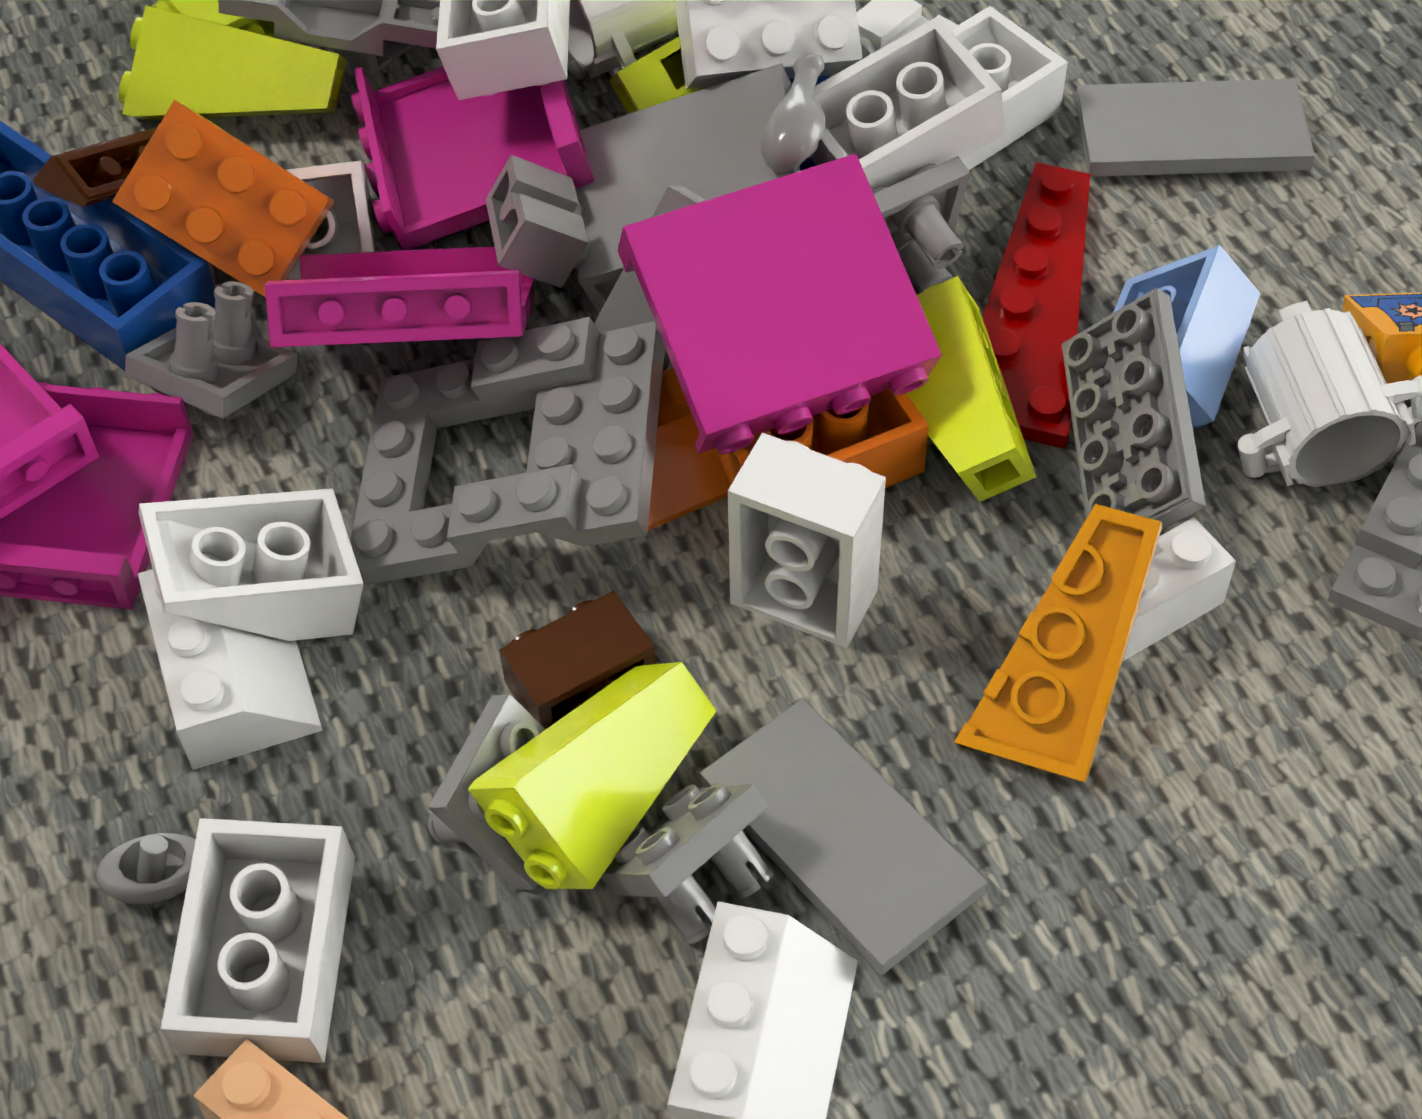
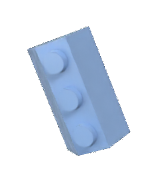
(1211, 316)

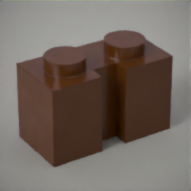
(574, 657)

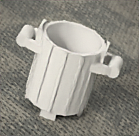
(611, 31)
(1324, 401)

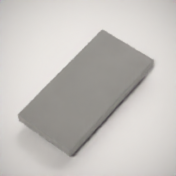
(1193, 127)
(1134, 414)
(848, 837)

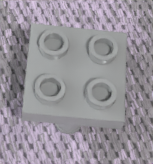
(923, 219)
(213, 355)
(455, 812)
(696, 828)

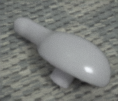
(797, 121)
(147, 868)

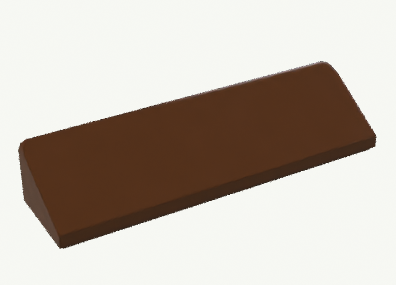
(93, 171)

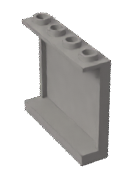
(693, 141)

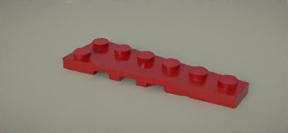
(1038, 300)

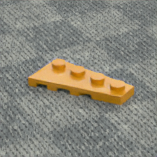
(1062, 670)

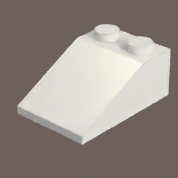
(256, 562)

